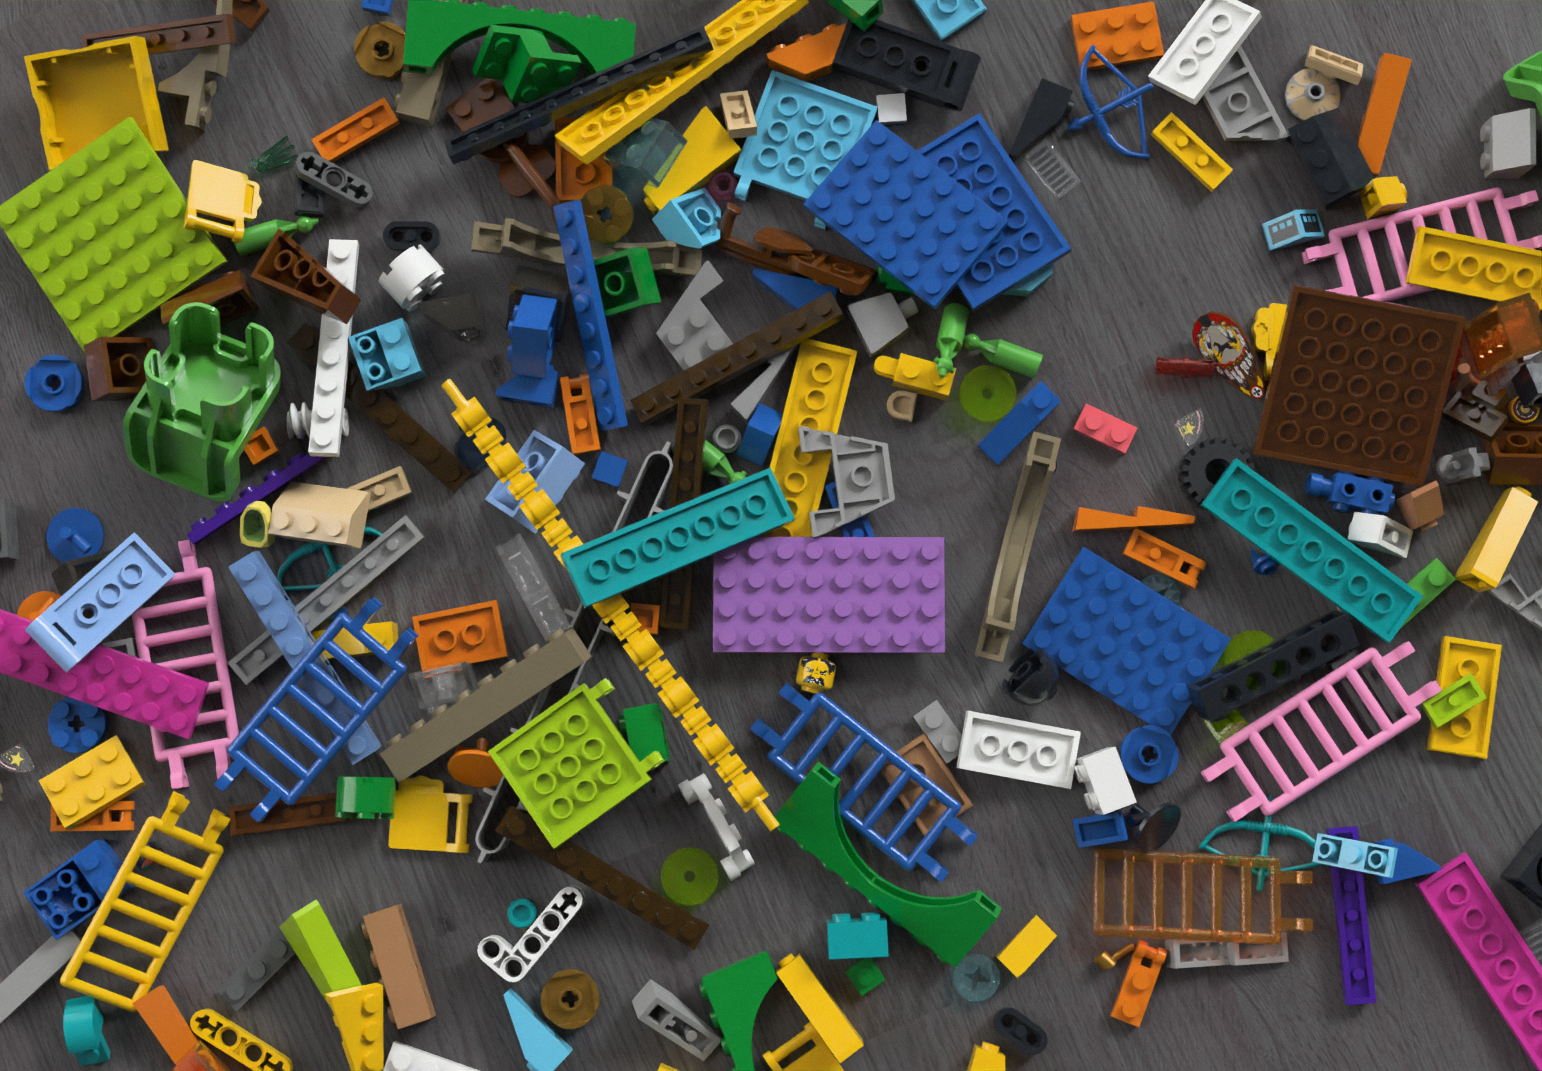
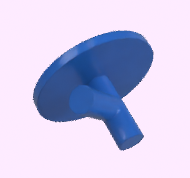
(75, 534)

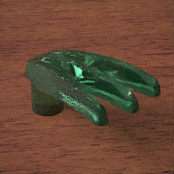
(266, 162)

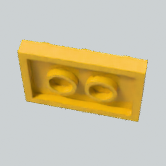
(92, 782)

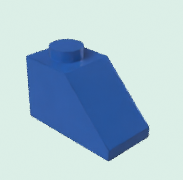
(531, 389)
(1408, 863)

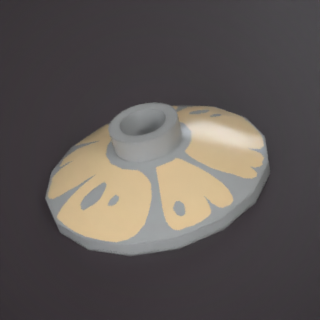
(1302, 102)

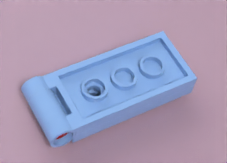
(110, 592)

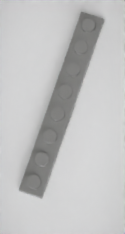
(333, 594)

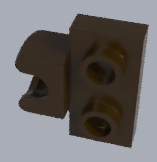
(1478, 413)

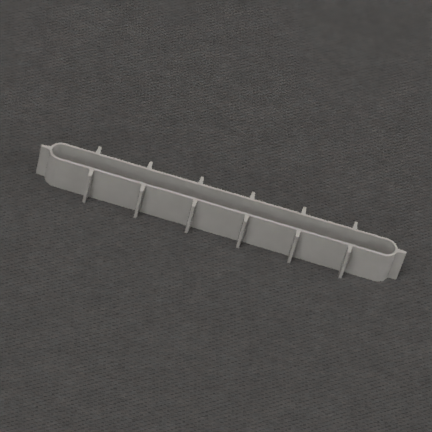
(577, 616)

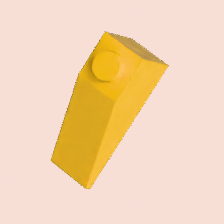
(385, 633)

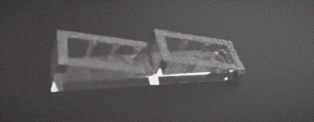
(533, 586)

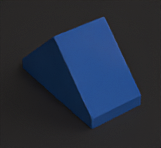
(760, 435)
(1100, 829)

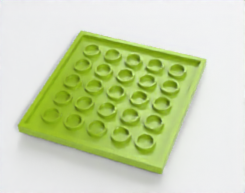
(108, 235)

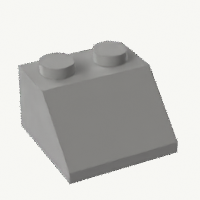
(1509, 144)

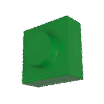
(865, 975)

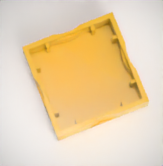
(91, 92)

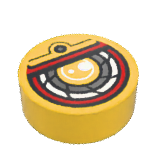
(1520, 414)

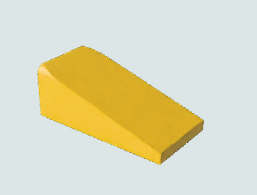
(1026, 946)

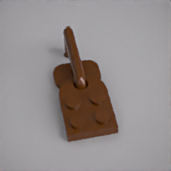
(522, 165)
(811, 262)

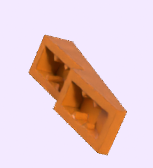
(1382, 108)
(1143, 518)
(166, 1022)

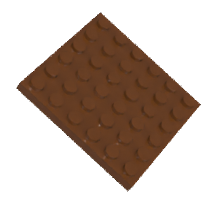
(1358, 385)

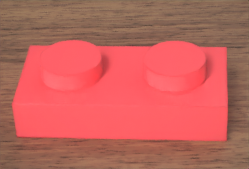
(1105, 429)

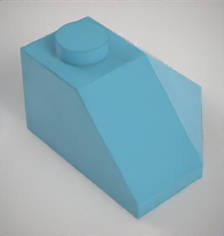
(690, 219)

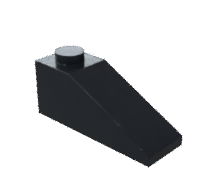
(1043, 115)

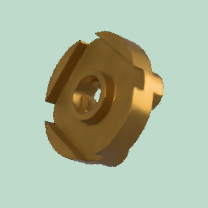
(368, 57)
(620, 208)
(580, 984)

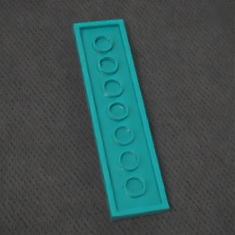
(677, 537)
(1311, 550)

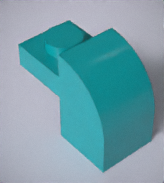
(83, 1030)

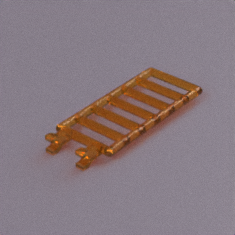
(1186, 859)

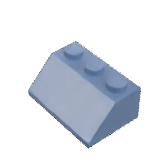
(551, 469)

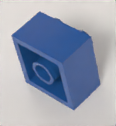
(532, 336)

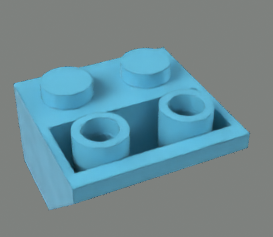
(387, 356)

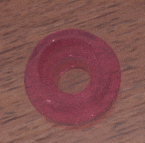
(719, 178)

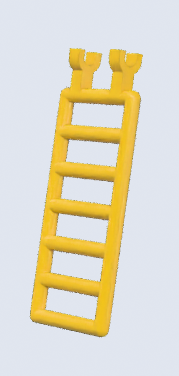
(165, 825)

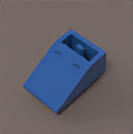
(76, 888)

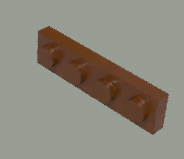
(305, 812)

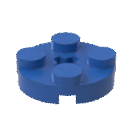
(66, 395)
(63, 733)
(1155, 769)

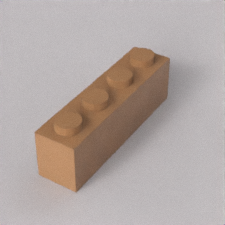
(398, 966)

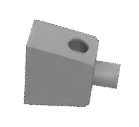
(880, 321)

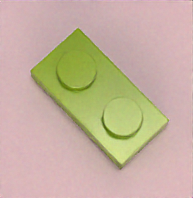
(1453, 700)

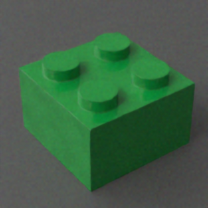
(626, 281)
(645, 730)

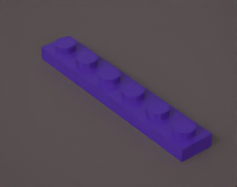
(273, 482)
(1352, 928)

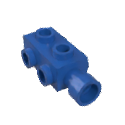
(1359, 499)

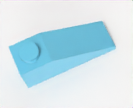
(538, 1041)

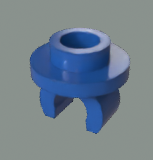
(1263, 564)

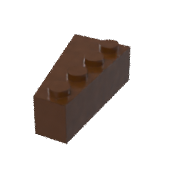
(299, 277)

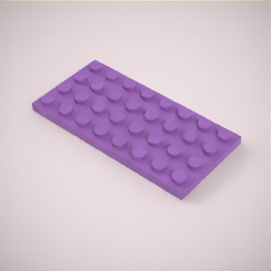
(830, 595)

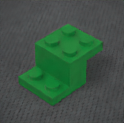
(524, 63)

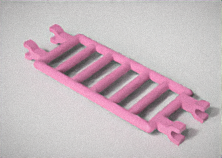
(1416, 215)
(223, 685)
(1340, 761)

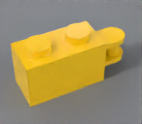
(915, 375)

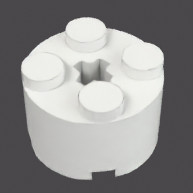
(412, 277)

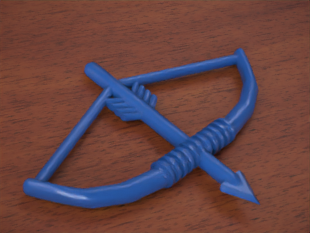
(1125, 98)

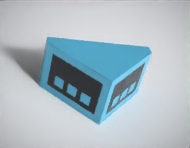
(1293, 229)

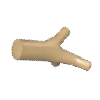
(1465, 377)

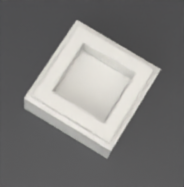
(891, 109)

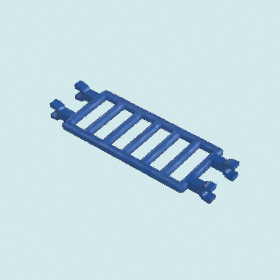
(289, 686)
(863, 735)

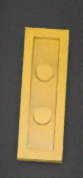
(1191, 152)

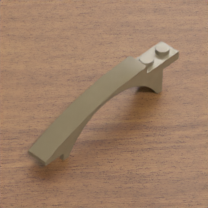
(198, 78)
(543, 247)
(1015, 549)

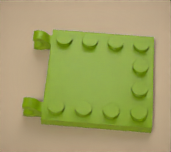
(572, 764)

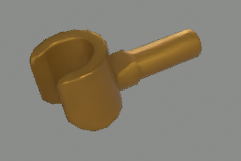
(1106, 961)

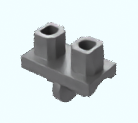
(1462, 465)

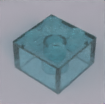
(647, 152)

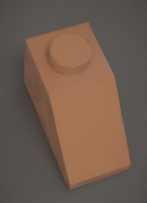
(1422, 506)

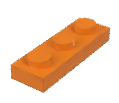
(356, 131)

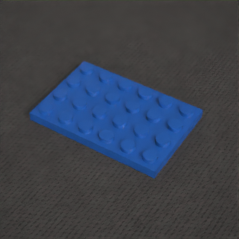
(905, 214)
(1030, 239)
(1126, 640)

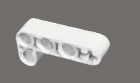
(538, 930)

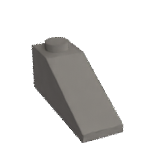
(674, 1020)

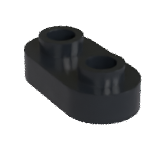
(412, 235)
(1020, 1030)

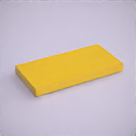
(1470, 731)

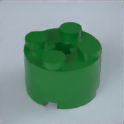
(365, 797)

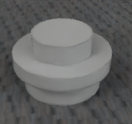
(727, 438)

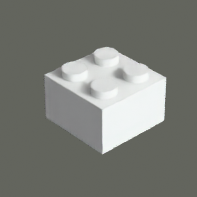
(1104, 781)

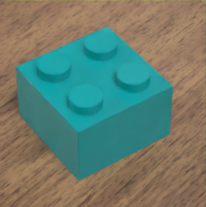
(857, 936)

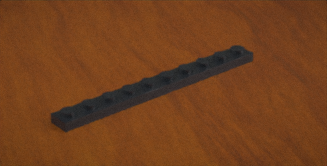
(578, 95)

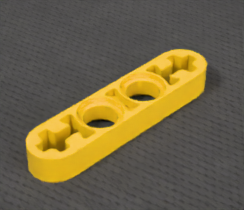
(244, 1040)

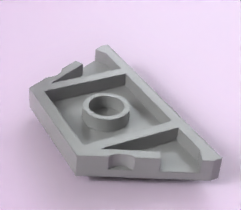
(1242, 105)

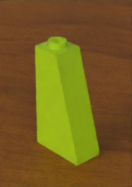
(319, 949)

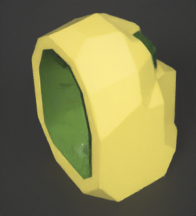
(255, 525)

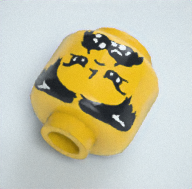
(815, 673)

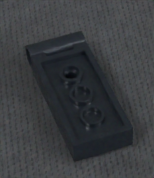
(890, 59)

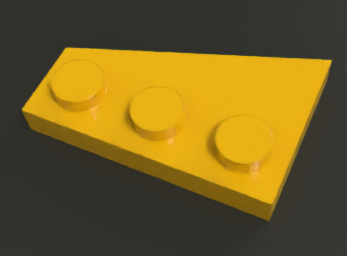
(360, 1022)

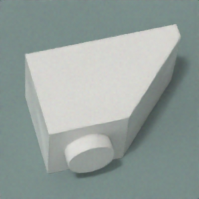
(1380, 534)

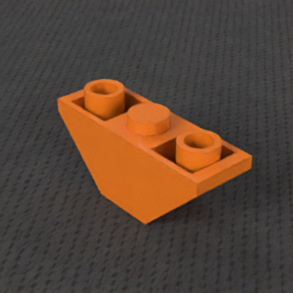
(809, 56)

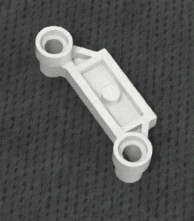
(737, 859)

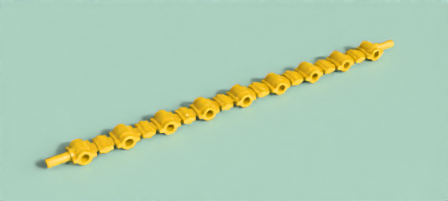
(640, 646)

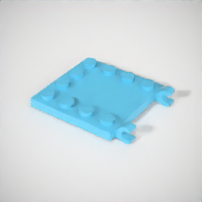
(799, 137)

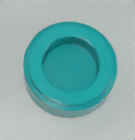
(522, 913)

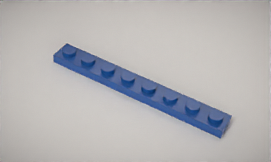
(590, 315)

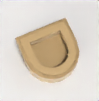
(902, 405)

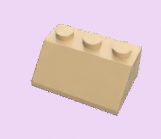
(320, 514)

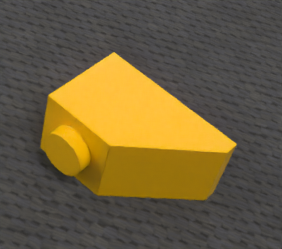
(1382, 196)

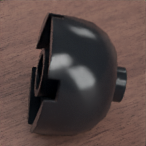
(1033, 678)

